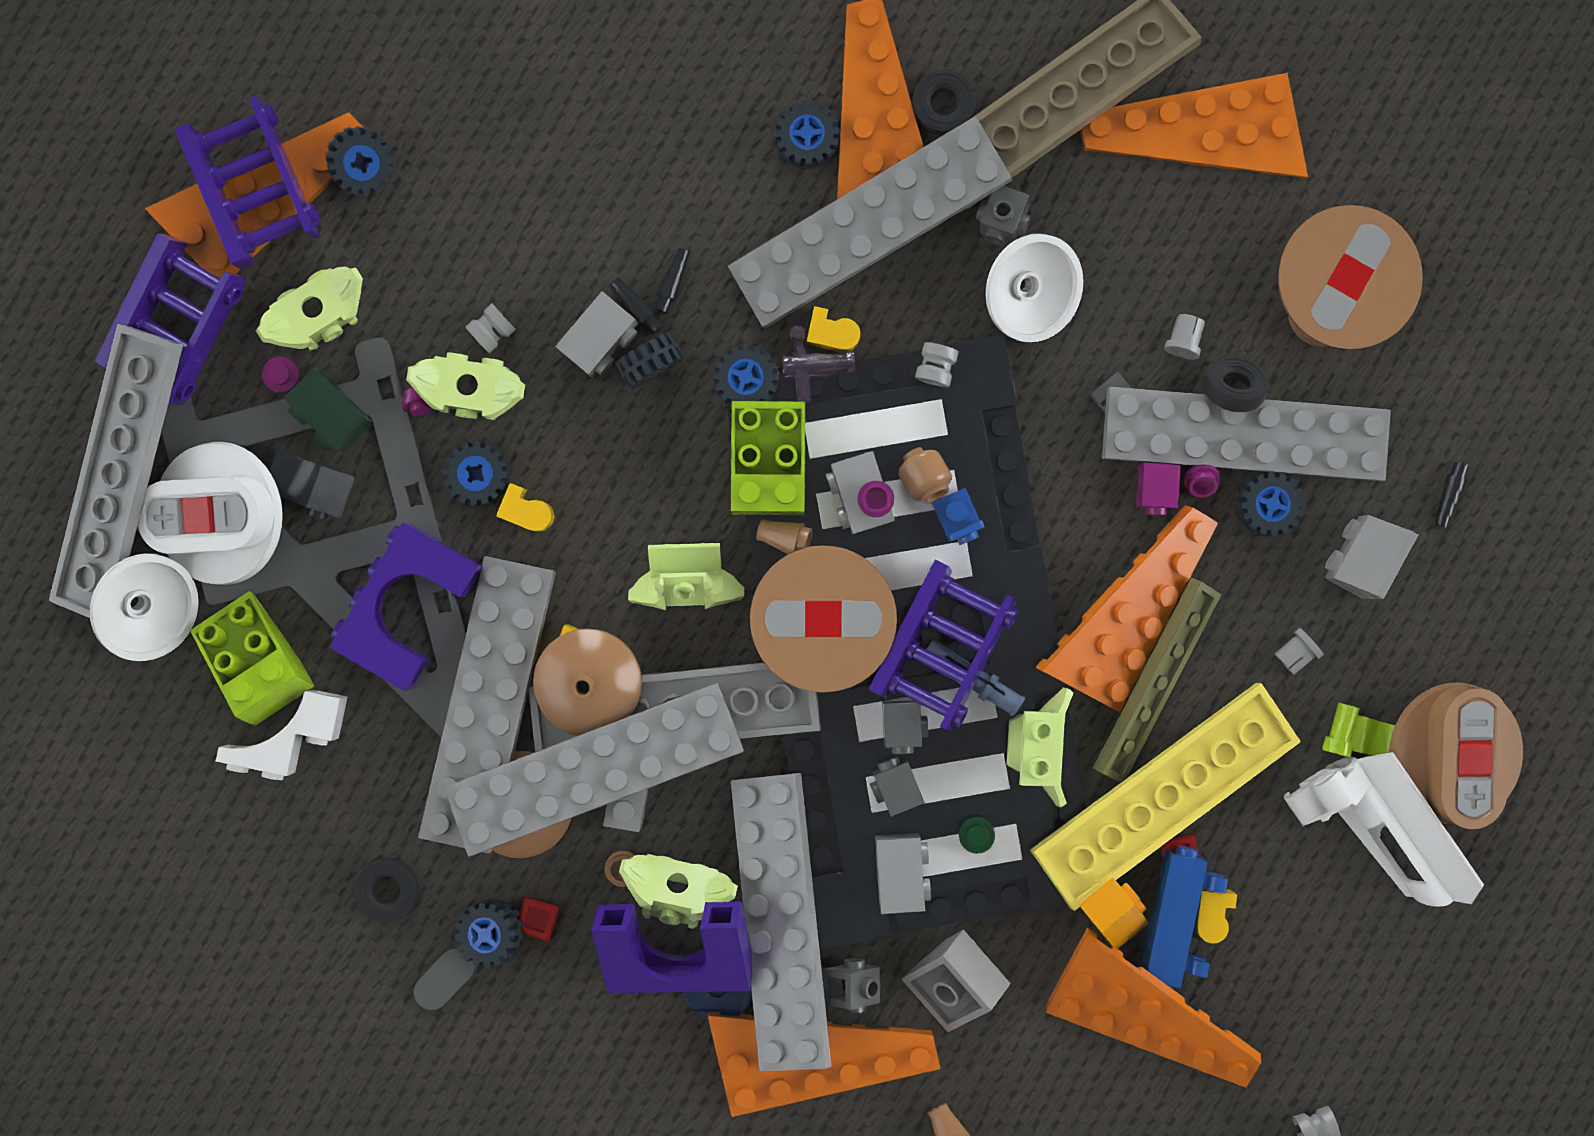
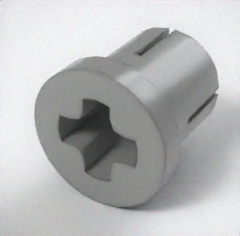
(1185, 337)
(1298, 652)

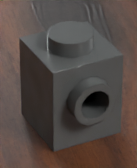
(903, 726)
(896, 786)

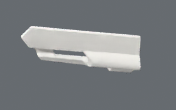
(1380, 794)

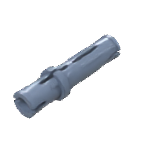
(986, 686)

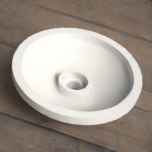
(1050, 290)
(158, 620)

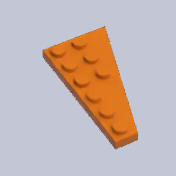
(876, 105)
(1223, 127)
(189, 219)
(1126, 621)
(1139, 1009)
(857, 1053)

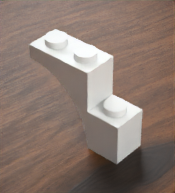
(316, 718)

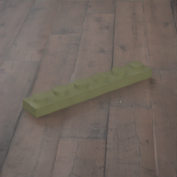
(1157, 680)

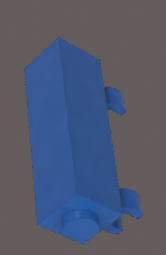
(1175, 913)

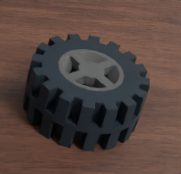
(649, 360)

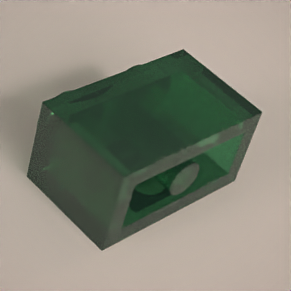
(327, 410)

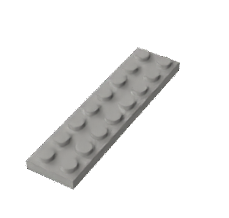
(870, 222)
(1272, 438)
(116, 463)
(488, 684)
(754, 695)
(593, 769)
(781, 923)

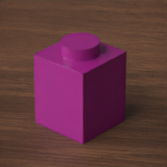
(1158, 487)

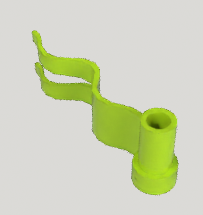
(1357, 733)

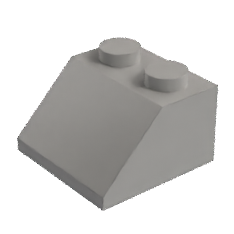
(1369, 556)
(956, 982)

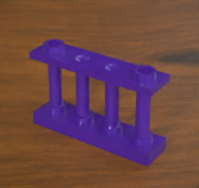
(212, 179)
(151, 288)
(907, 648)

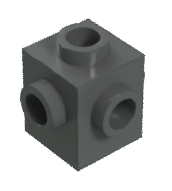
(1004, 216)
(854, 985)

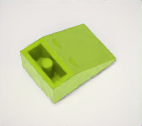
(768, 458)
(251, 660)

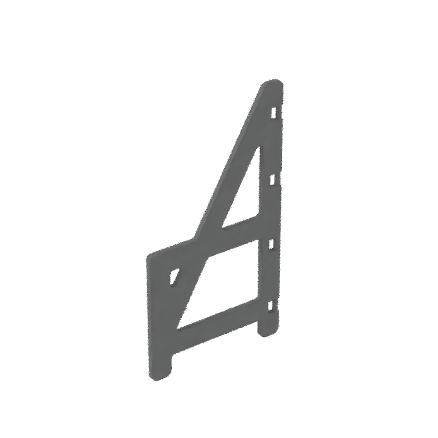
(315, 566)

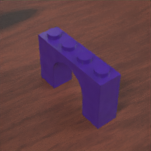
(364, 634)
(637, 967)

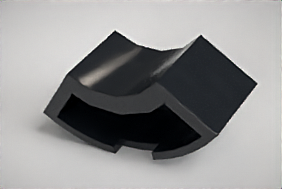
(308, 483)

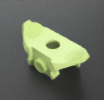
(289, 326)
(437, 385)
(685, 578)
(1037, 745)
(648, 880)

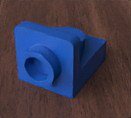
(958, 517)

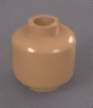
(925, 475)

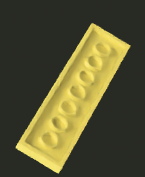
(1165, 795)

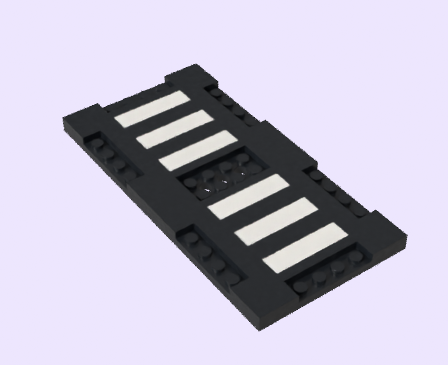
(958, 770)

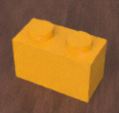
(1115, 912)

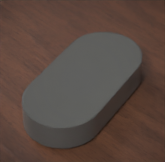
(443, 979)

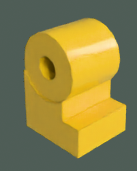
(832, 335)
(532, 514)
(1210, 916)

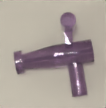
(804, 365)

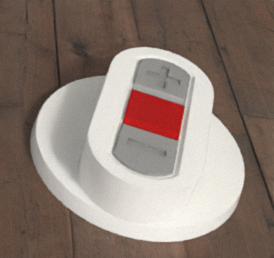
(214, 513)

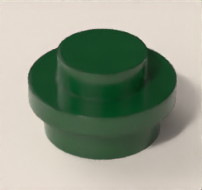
(976, 835)

